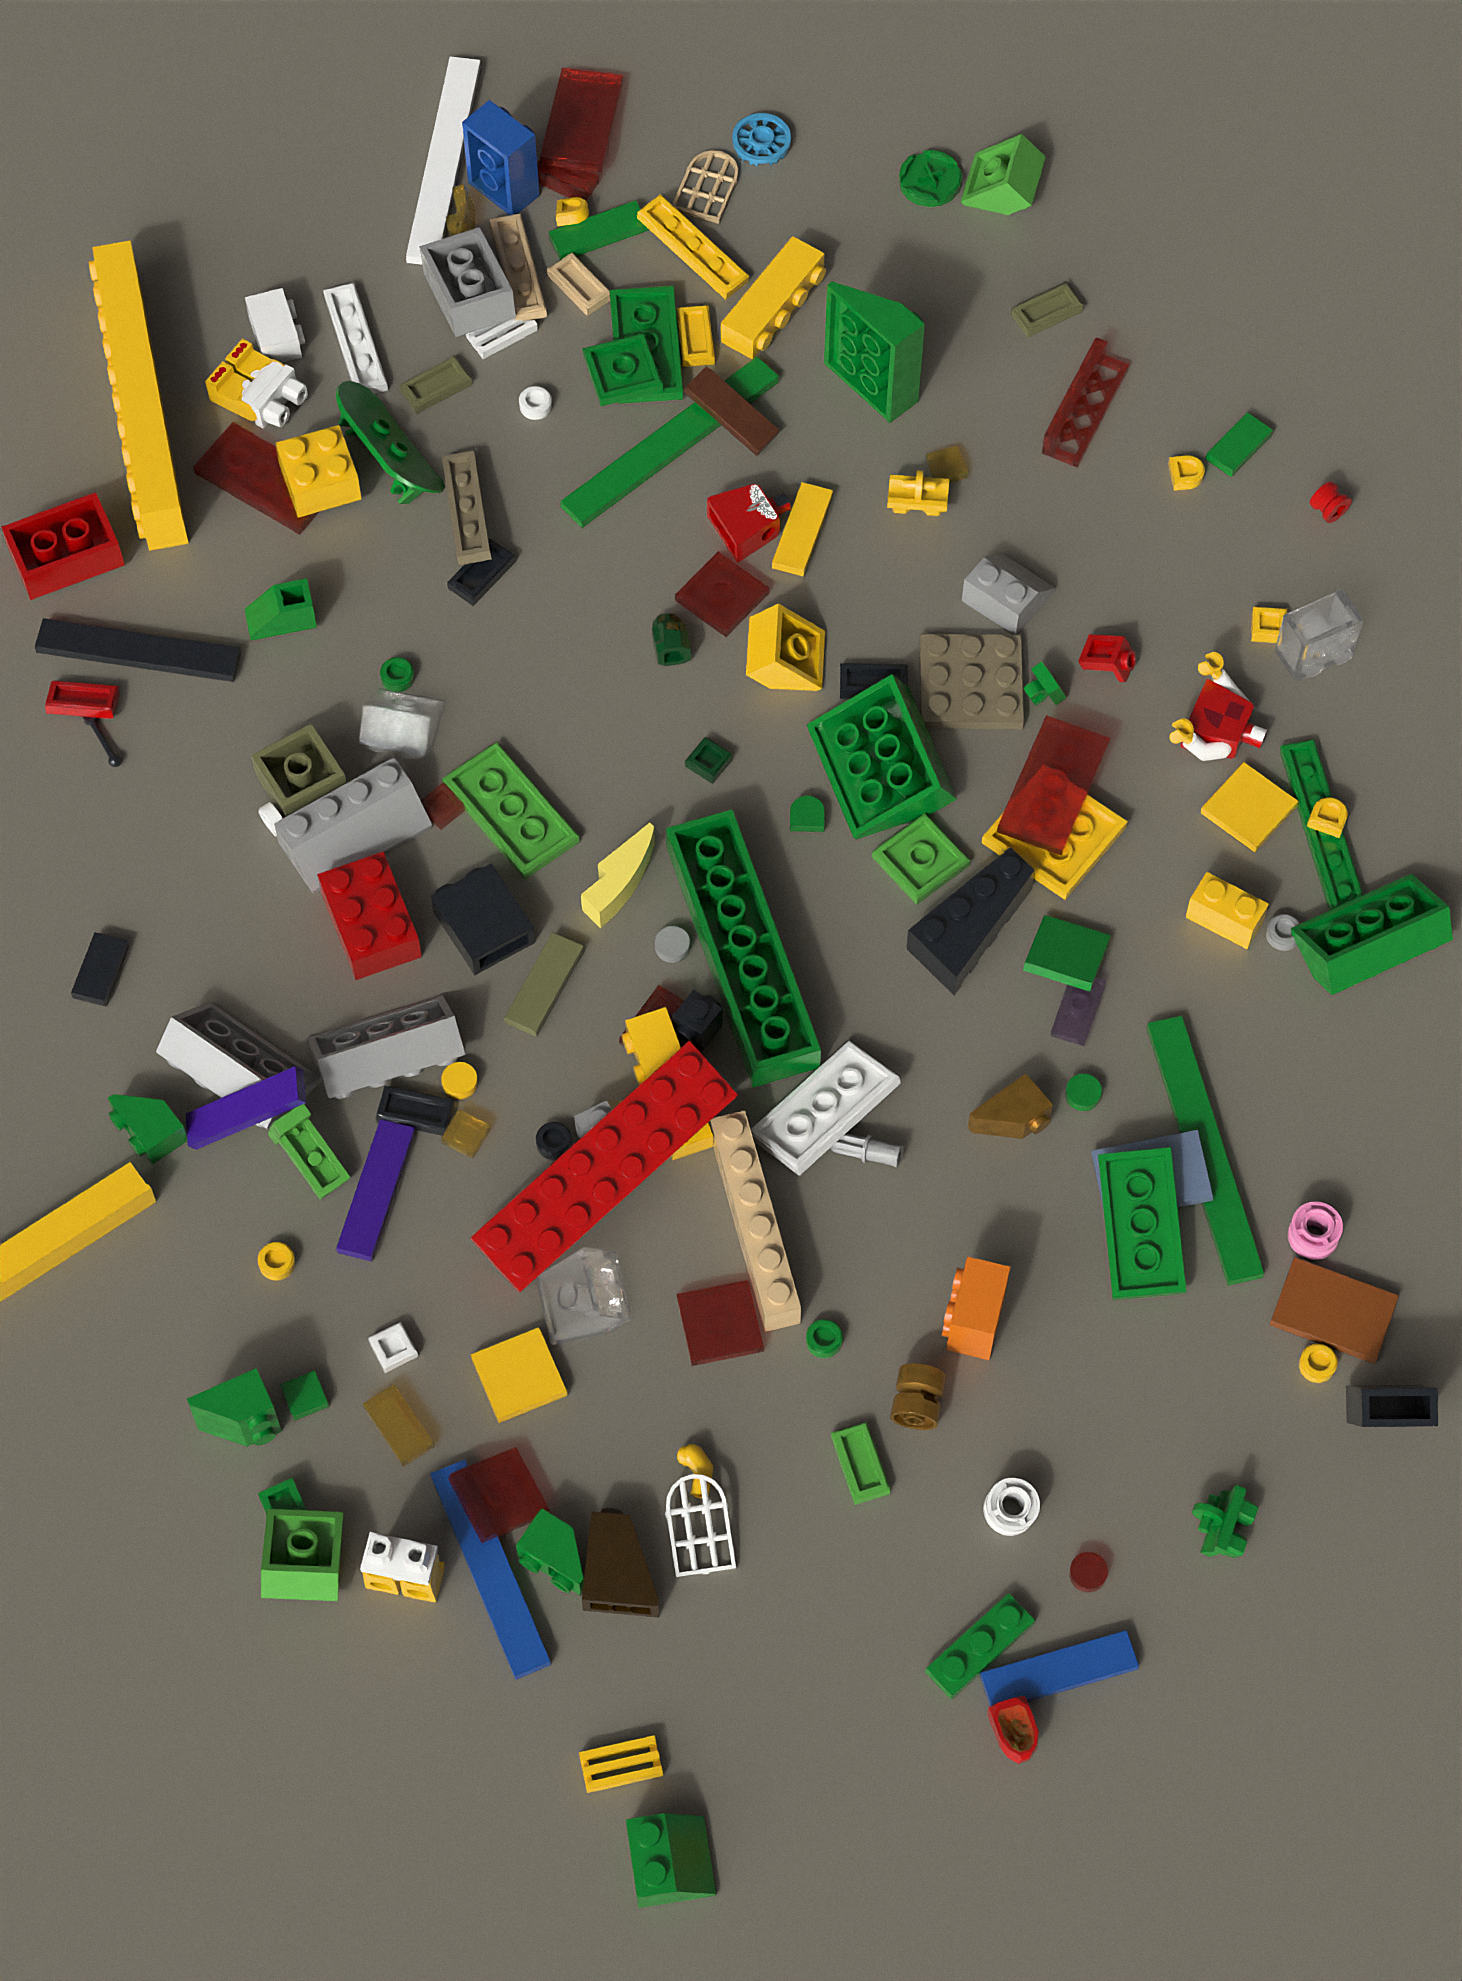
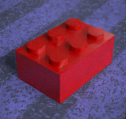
(63, 546)
(369, 915)

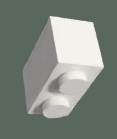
(274, 325)

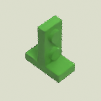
(308, 1151)

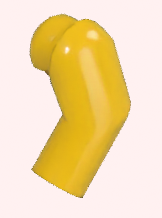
(699, 1463)

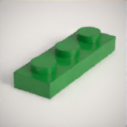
(980, 1646)

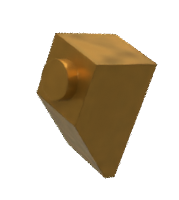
(1013, 1111)

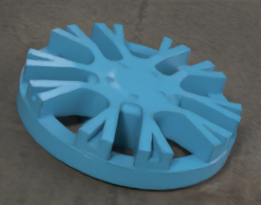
(761, 139)

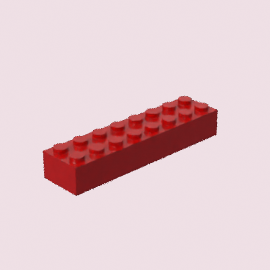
(603, 1166)

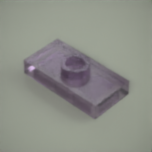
(1077, 1013)

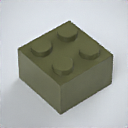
(297, 770)

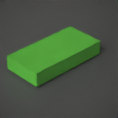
(860, 1463)

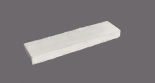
(355, 337)

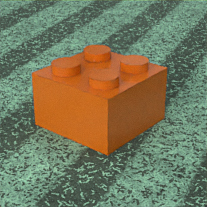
(975, 1307)

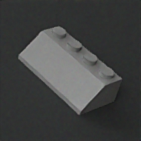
(353, 822)
(386, 1047)
(224, 1053)

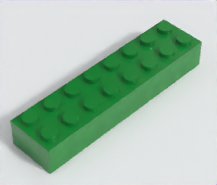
(743, 948)

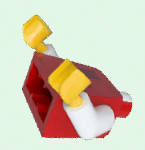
(1218, 718)

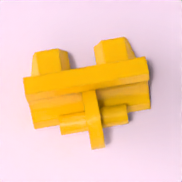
(918, 494)

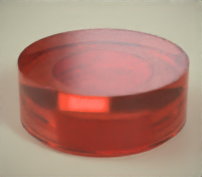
(1088, 1572)

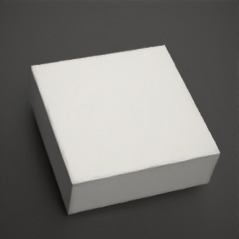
(393, 1347)

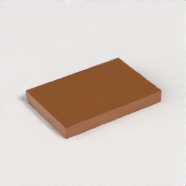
(1334, 1310)

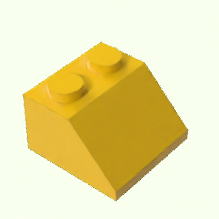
(785, 650)

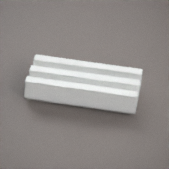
(483, 335)

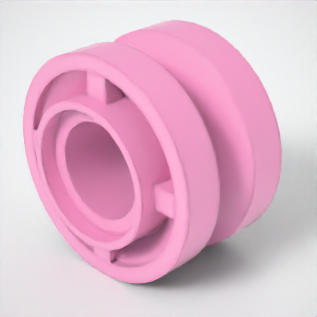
(1310, 1245)

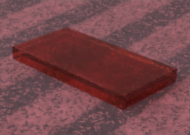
(581, 120)
(252, 473)
(1053, 785)

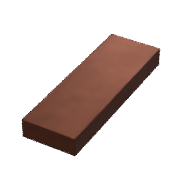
(731, 410)

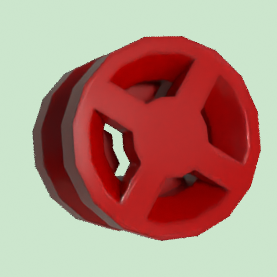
(1330, 502)

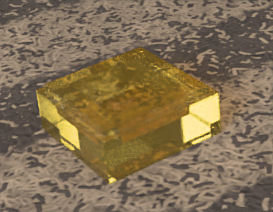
(947, 464)
(465, 1134)

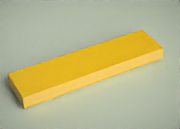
(693, 246)

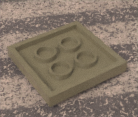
(971, 681)

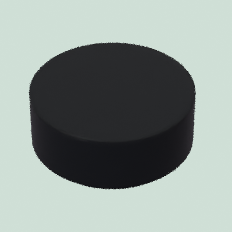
(553, 1140)

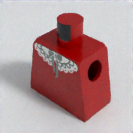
(746, 518)

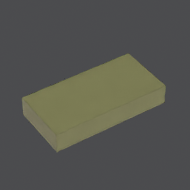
(1046, 310)
(435, 385)

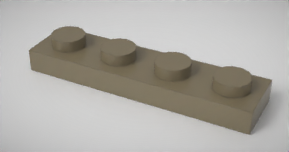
(466, 508)

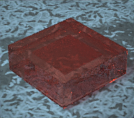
(442, 806)

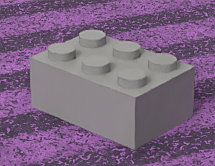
(467, 282)

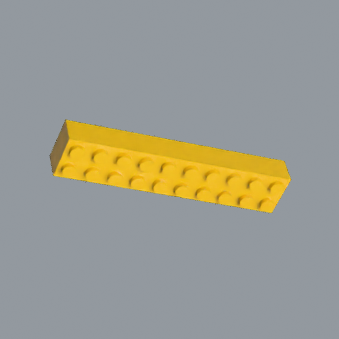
(137, 396)

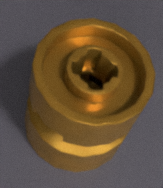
(918, 1394)

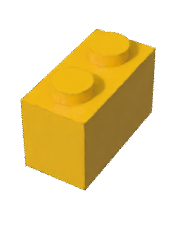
(1227, 910)

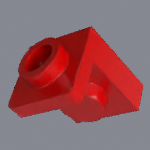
(1108, 654)

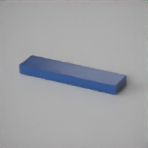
(1061, 1669)

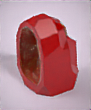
(1014, 1728)

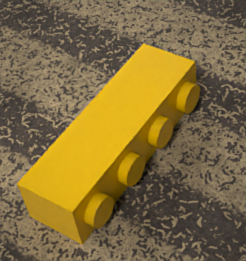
(773, 298)
(654, 1042)

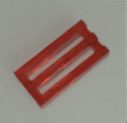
(580, 178)

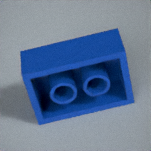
(501, 158)

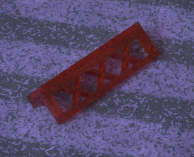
(1076, 396)

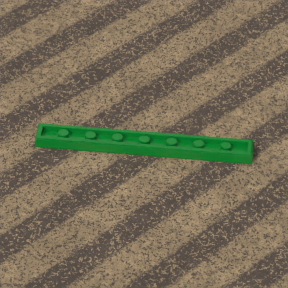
(660, 448)
(1193, 1112)

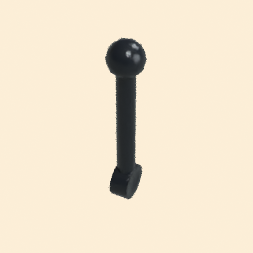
(114, 759)

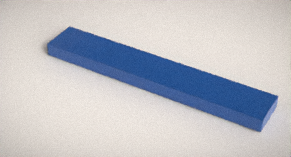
(495, 1584)

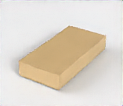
(579, 284)

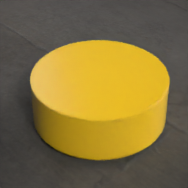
(459, 1080)
(276, 1261)
(1318, 1363)

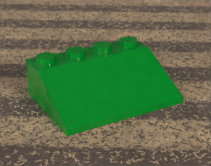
(874, 348)
(881, 759)

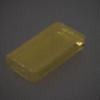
(398, 1425)

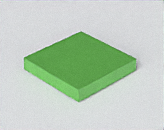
(920, 858)

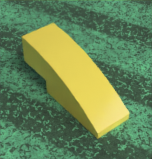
(618, 877)

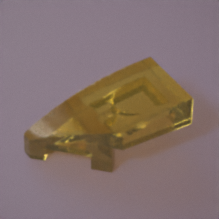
(465, 217)

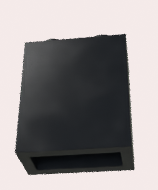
(482, 918)
(1391, 1405)

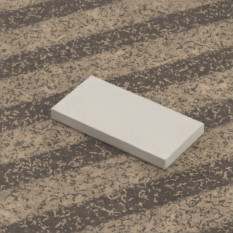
(824, 1107)

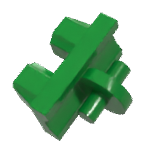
(1219, 1519)

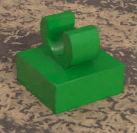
(1044, 686)

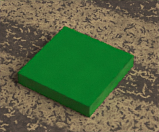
(622, 369)
(1067, 953)

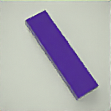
(245, 1108)
(375, 1190)

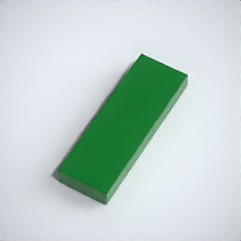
(597, 231)

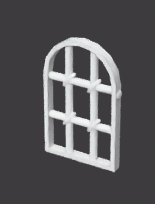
(691, 1539)

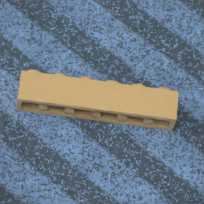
(755, 1221)

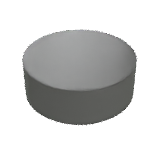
(1279, 932)
(672, 944)

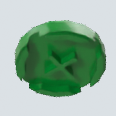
(930, 178)

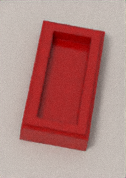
(82, 699)

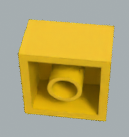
(318, 471)

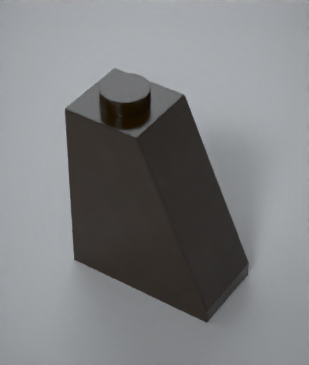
(616, 1568)

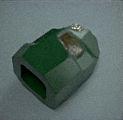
(670, 640)

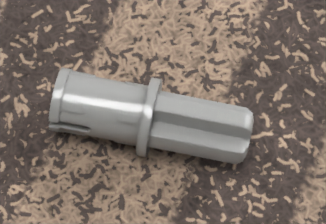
(869, 1149)

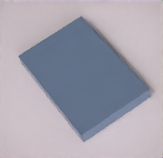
(1188, 1162)

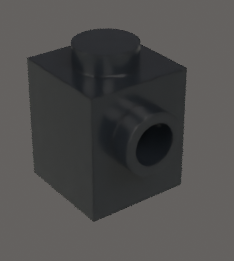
(698, 1019)

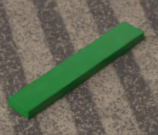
(1328, 852)

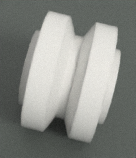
(1021, 1492)

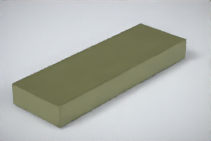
(544, 984)

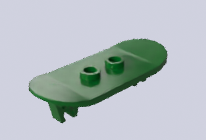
(386, 442)

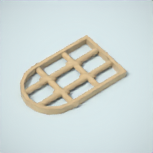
(711, 196)

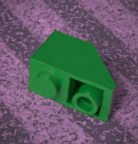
(281, 610)
(149, 1123)
(552, 1548)

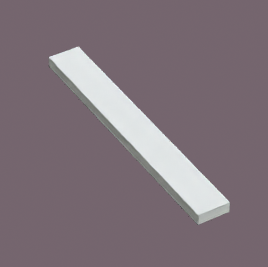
(444, 155)

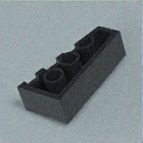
(969, 920)

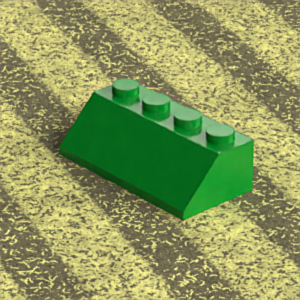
(1373, 933)

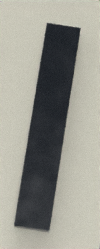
(138, 650)

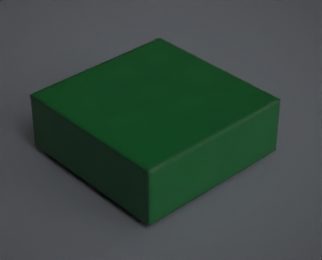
(708, 760)

